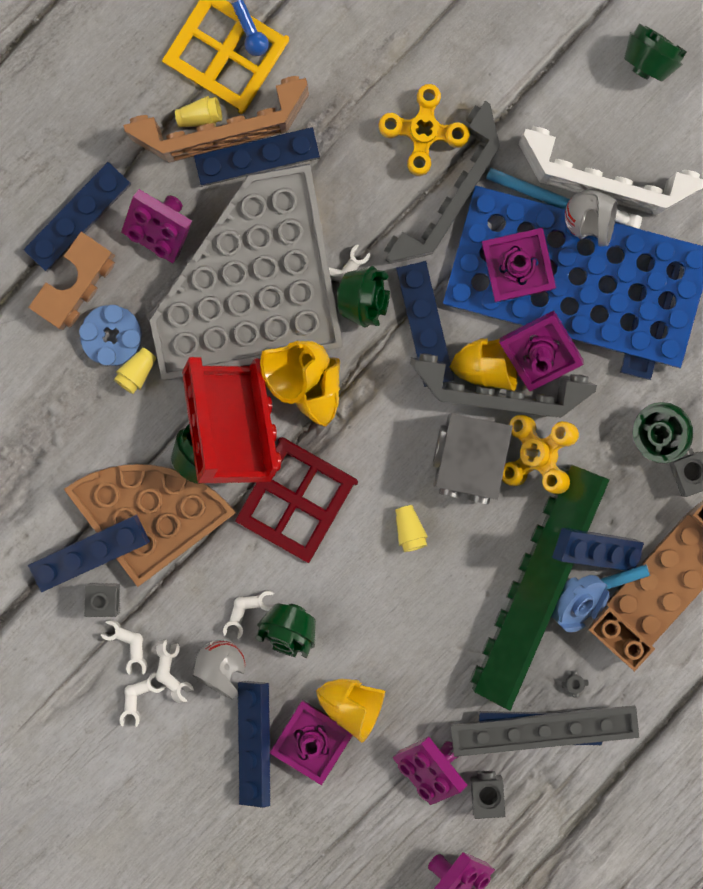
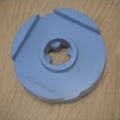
(93, 332)
(580, 601)

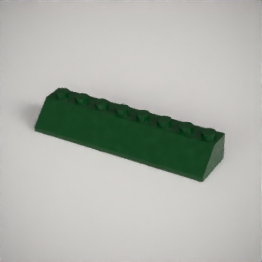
(536, 591)

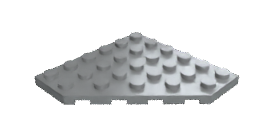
(252, 280)

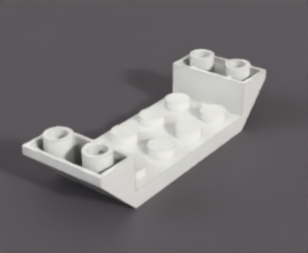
(537, 148)

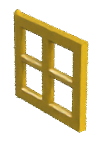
(225, 51)

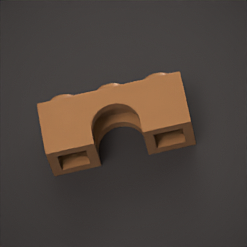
(91, 262)

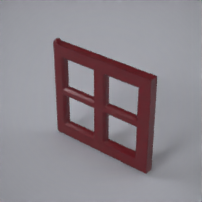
(297, 500)

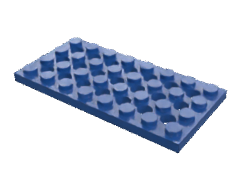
(580, 326)

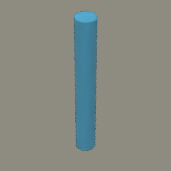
(527, 188)
(625, 577)

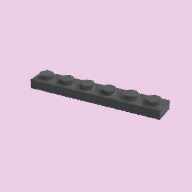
(544, 731)

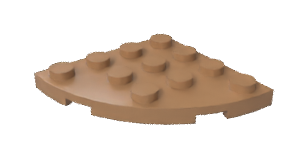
(168, 506)

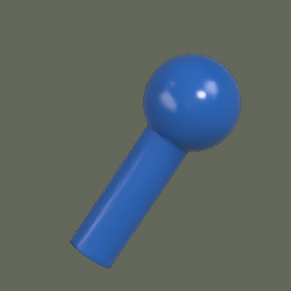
(255, 42)

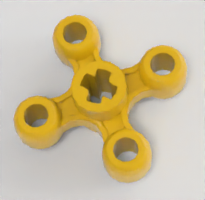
(425, 117)
(548, 454)

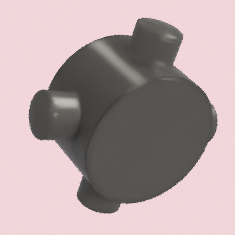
(575, 683)

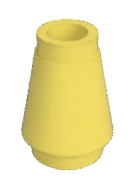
(199, 113)
(135, 371)
(410, 530)

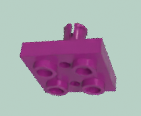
(157, 225)
(499, 252)
(541, 350)
(288, 746)
(430, 770)
(465, 873)

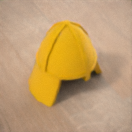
(485, 365)
(293, 369)
(323, 399)
(351, 705)

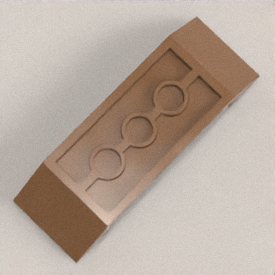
(238, 130)
(648, 606)

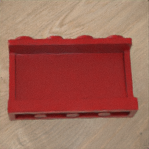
(230, 423)

